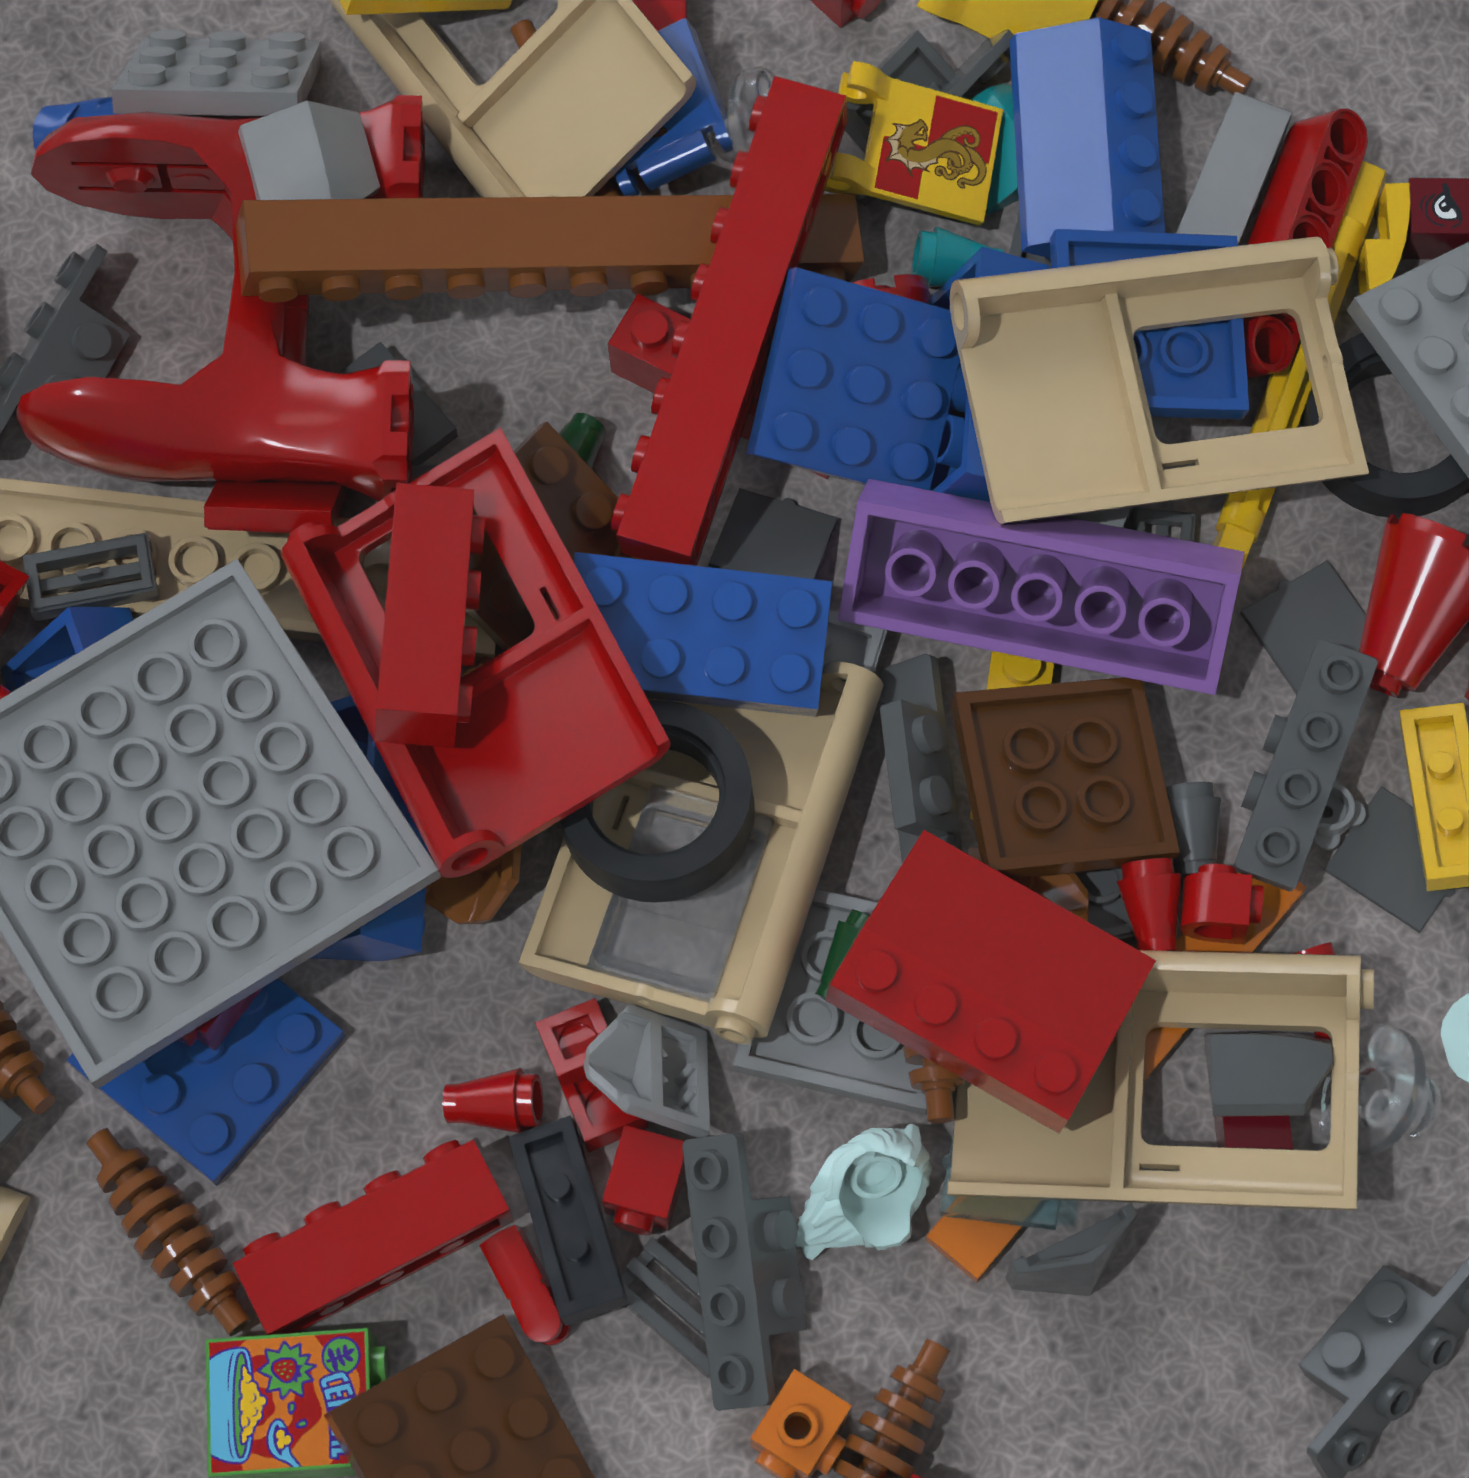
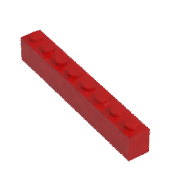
(732, 324)

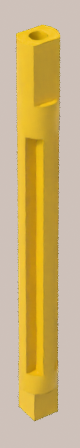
(1289, 389)

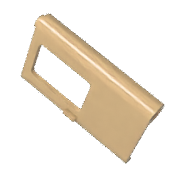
(556, 112)
(1065, 395)
(1101, 1145)

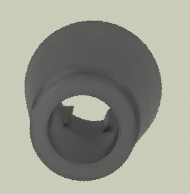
(1195, 823)

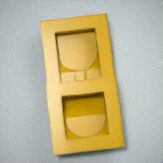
(1382, 255)

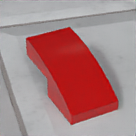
(565, 1042)

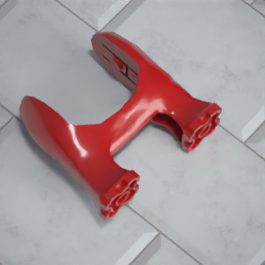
(258, 403)

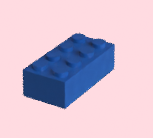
(715, 631)

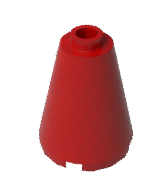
(1415, 601)

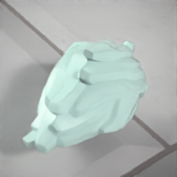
(866, 1192)

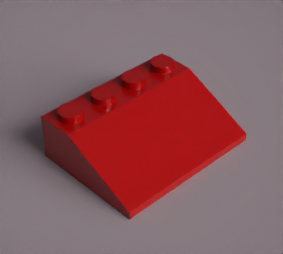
(990, 981)

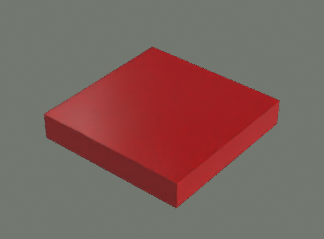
(272, 505)

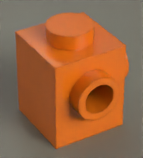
(801, 1430)

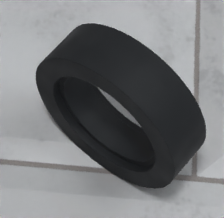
(1383, 490)
(702, 861)

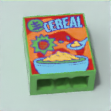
(272, 1400)

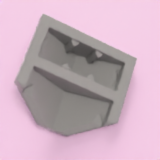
(309, 154)
(653, 1069)

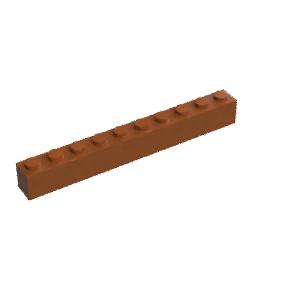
(502, 245)

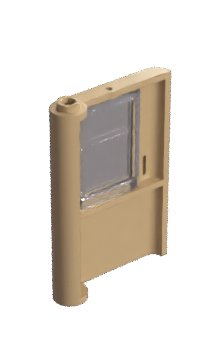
(732, 945)

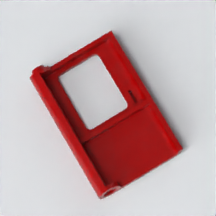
(547, 717)

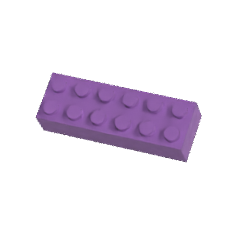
(1041, 587)

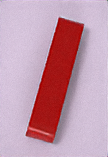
(1303, 201)

